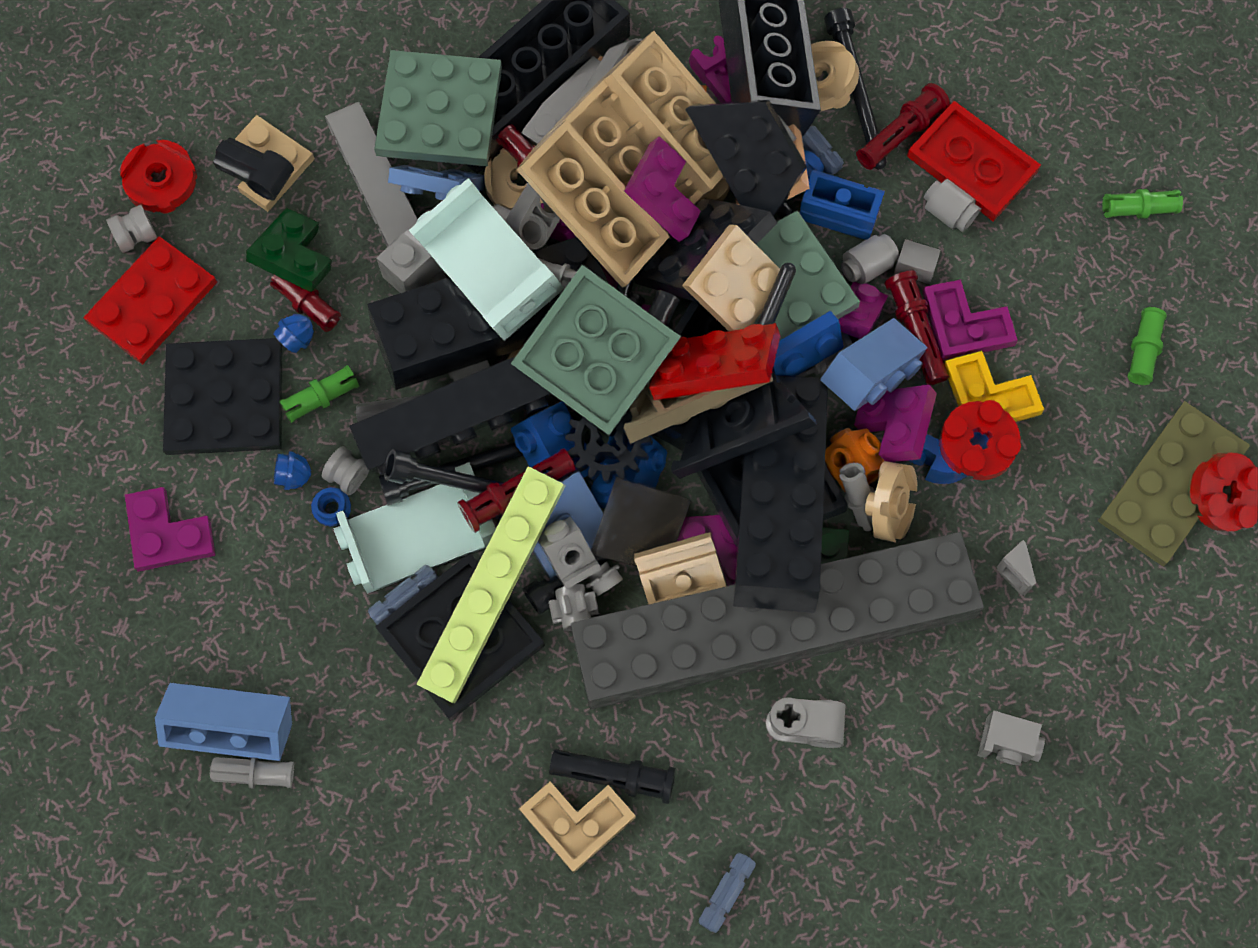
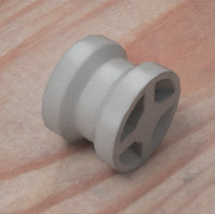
(345, 470)

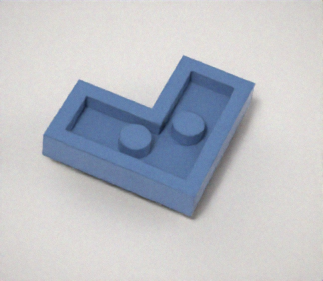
(415, 180)

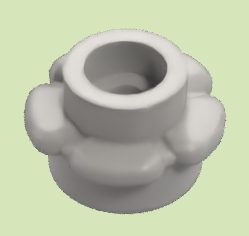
(604, 579)

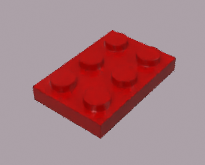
(974, 159)
(150, 300)
(717, 362)

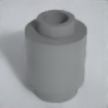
(951, 205)
(869, 259)

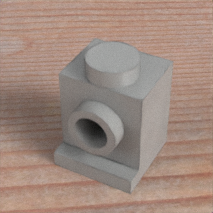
(568, 552)
(1011, 739)

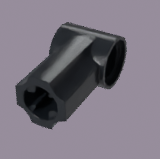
(262, 172)

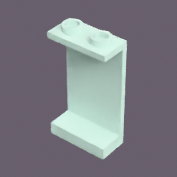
(486, 259)
(407, 535)

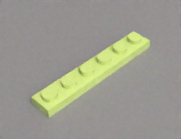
(491, 585)

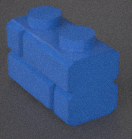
(841, 205)

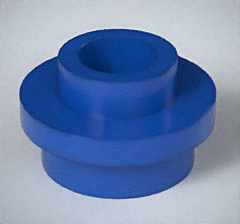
(323, 498)

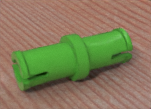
(1142, 203)
(1147, 346)
(319, 393)

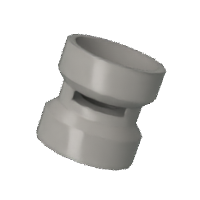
(131, 228)

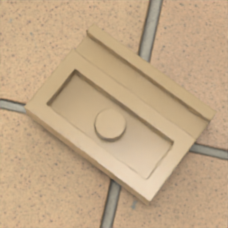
(680, 569)

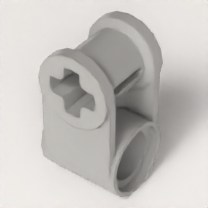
(814, 722)

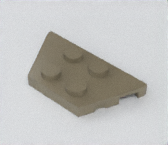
(656, 415)

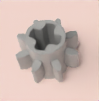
(572, 605)

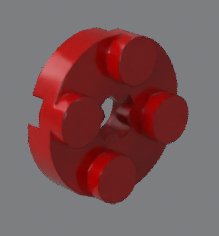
(161, 195)
(970, 459)
(1207, 492)

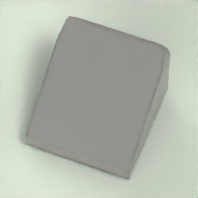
(918, 258)
(1017, 569)

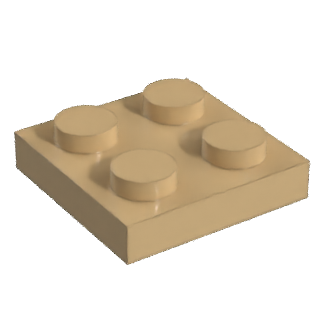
(733, 279)

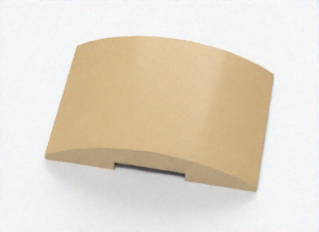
(599, 143)

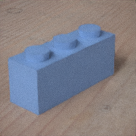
(874, 365)
(223, 721)

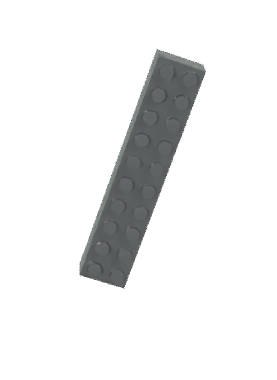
(710, 639)

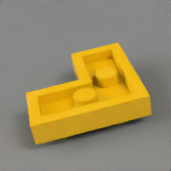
(973, 382)

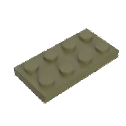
(1155, 502)

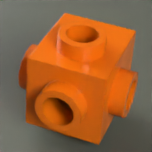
(855, 447)

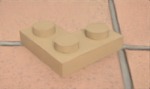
(264, 137)
(572, 833)

